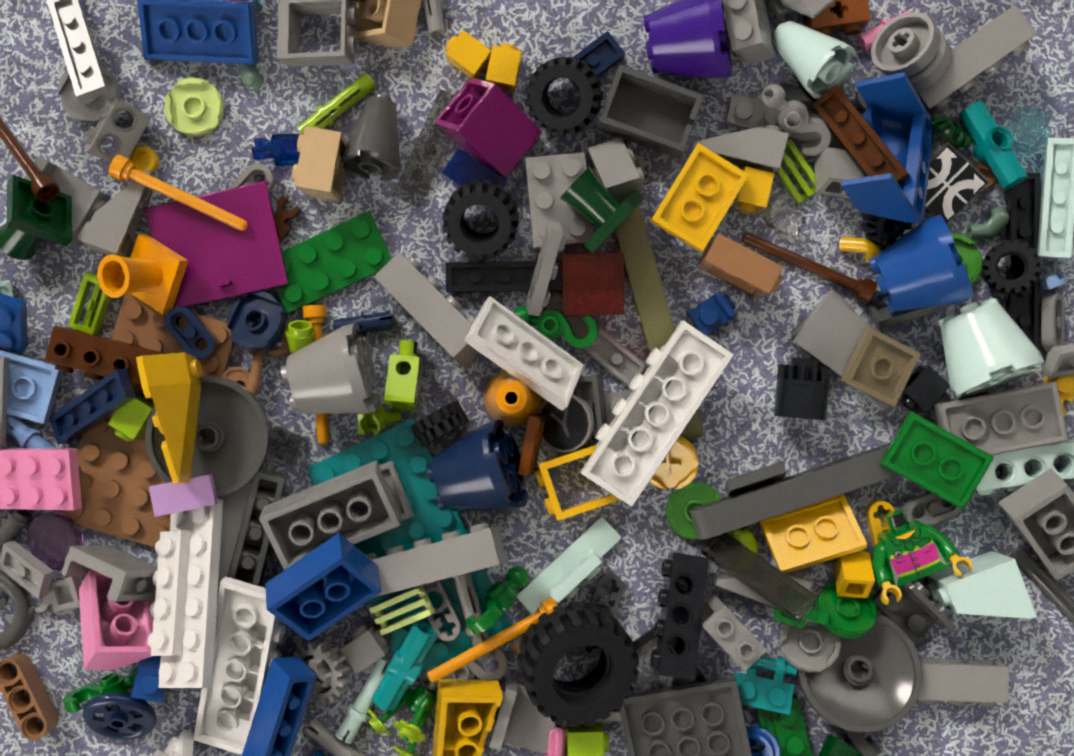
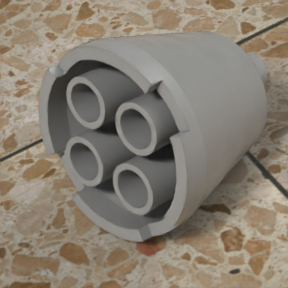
(333, 375)

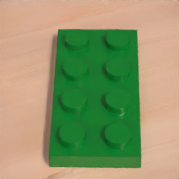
(332, 261)

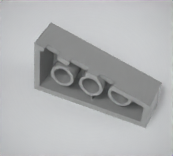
(429, 307)

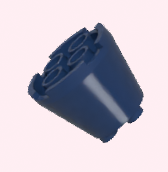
(479, 472)

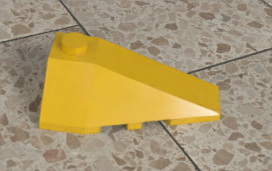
(176, 392)

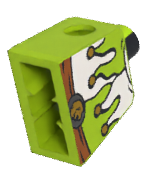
(404, 391)

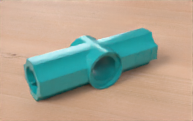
(993, 145)
(404, 666)

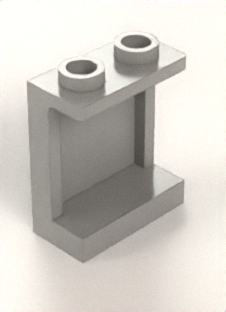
(130, 574)
(730, 633)

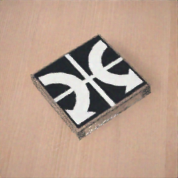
(951, 182)

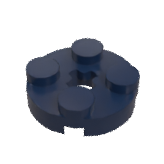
(271, 325)

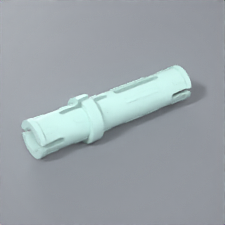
(358, 711)

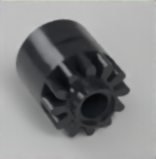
(802, 390)

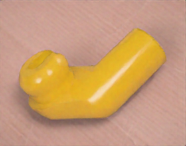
(859, 245)

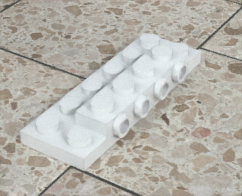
(655, 412)
(187, 597)
(242, 657)

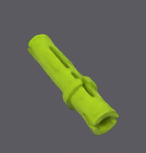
(363, 84)

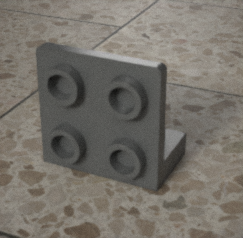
(914, 611)

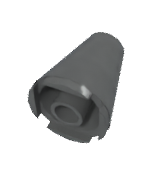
(374, 141)

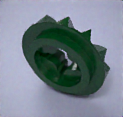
(950, 131)

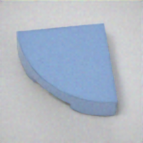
(1052, 281)

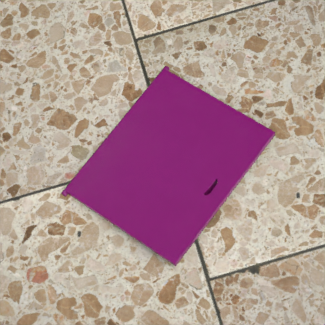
(218, 251)

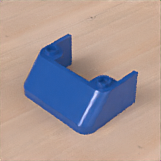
(908, 132)

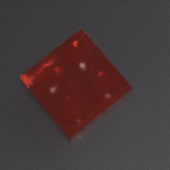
(592, 283)

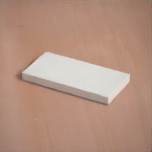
(525, 353)

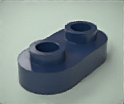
(191, 334)

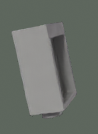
(290, 30)

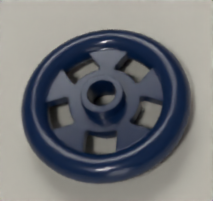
(119, 716)

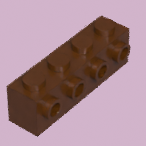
(93, 354)

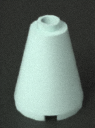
(813, 56)

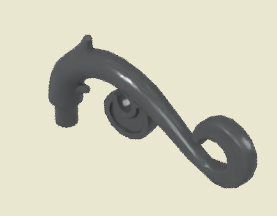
(22, 612)

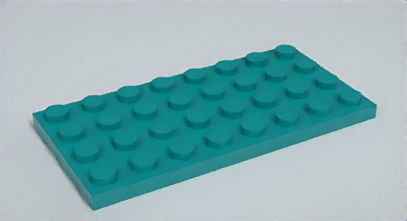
(428, 522)

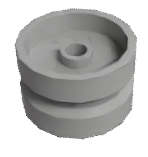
(913, 47)

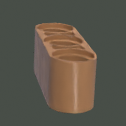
(26, 711)

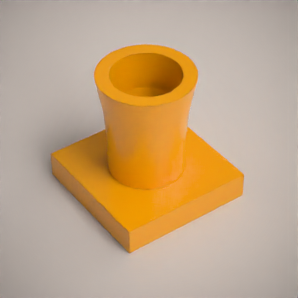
(149, 274)

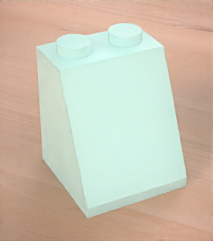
(989, 590)

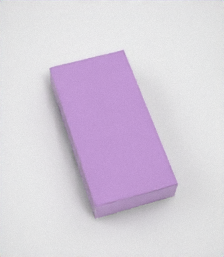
(175, 498)

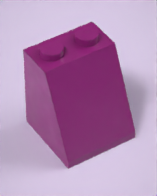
(489, 126)

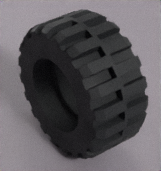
(598, 691)

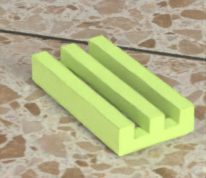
(382, 618)

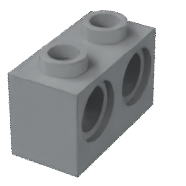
(124, 137)

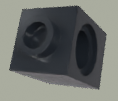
(923, 389)

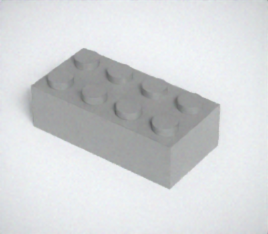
(349, 504)

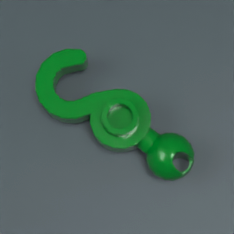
(554, 324)
(499, 599)
(108, 684)

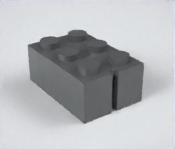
(649, 111)

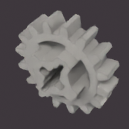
(327, 667)

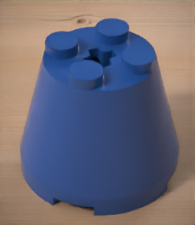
(922, 269)

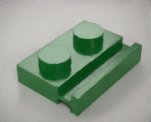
(788, 728)

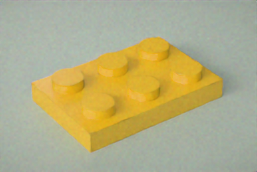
(699, 198)
(813, 534)

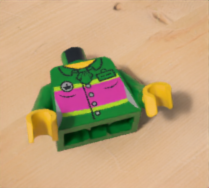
(911, 553)

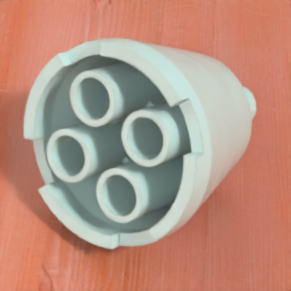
(985, 349)

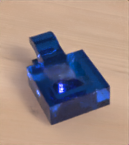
(280, 147)

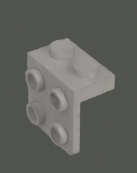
(519, 721)

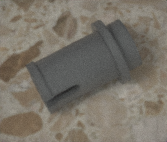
(14, 524)

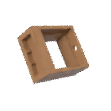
(740, 267)

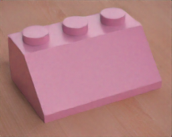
(111, 630)

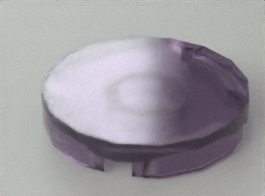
(51, 538)

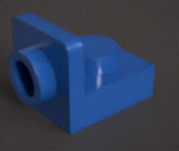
(712, 313)

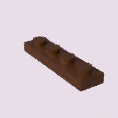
(858, 135)

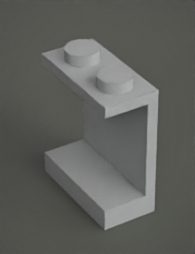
(85, 198)

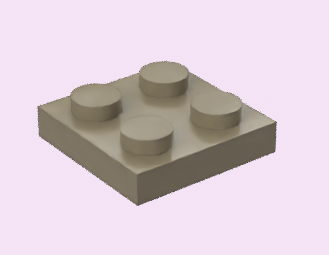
(880, 367)

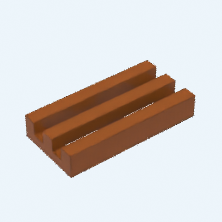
(531, 444)

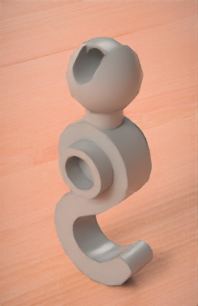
(794, 119)
(472, 669)

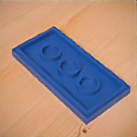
(199, 31)

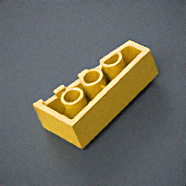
(464, 716)

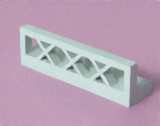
(1057, 201)

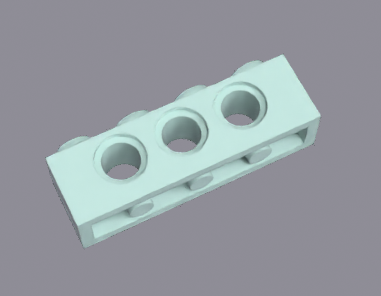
(1014, 467)

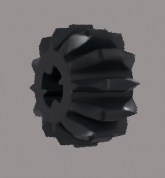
(883, 232)

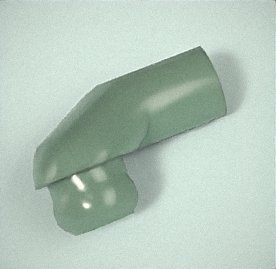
(250, 76)
(998, 220)

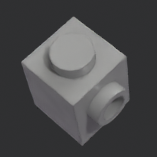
(365, 647)

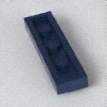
(92, 406)

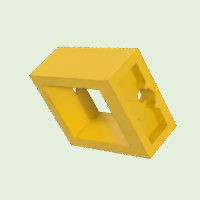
(552, 503)

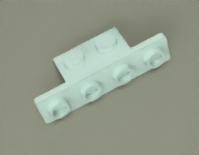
(571, 567)

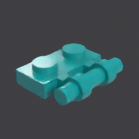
(767, 693)

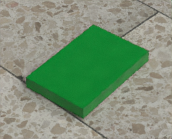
(936, 460)

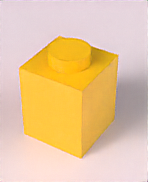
(467, 54)
(504, 66)
(755, 191)
(854, 575)

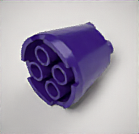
(689, 39)

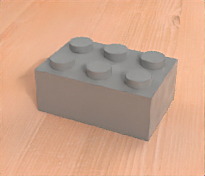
(546, 182)
(1045, 520)

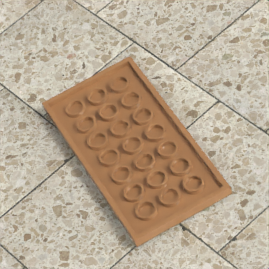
(118, 471)

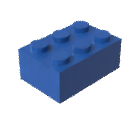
(323, 587)

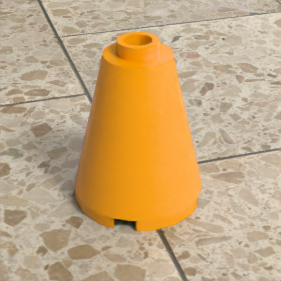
(511, 414)

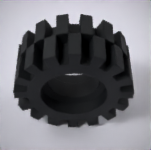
(439, 423)

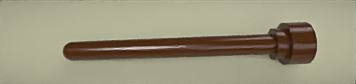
(42, 186)
(860, 288)

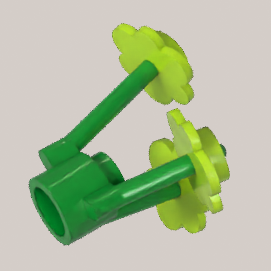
(420, 704)

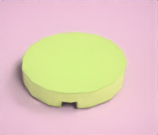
(201, 102)

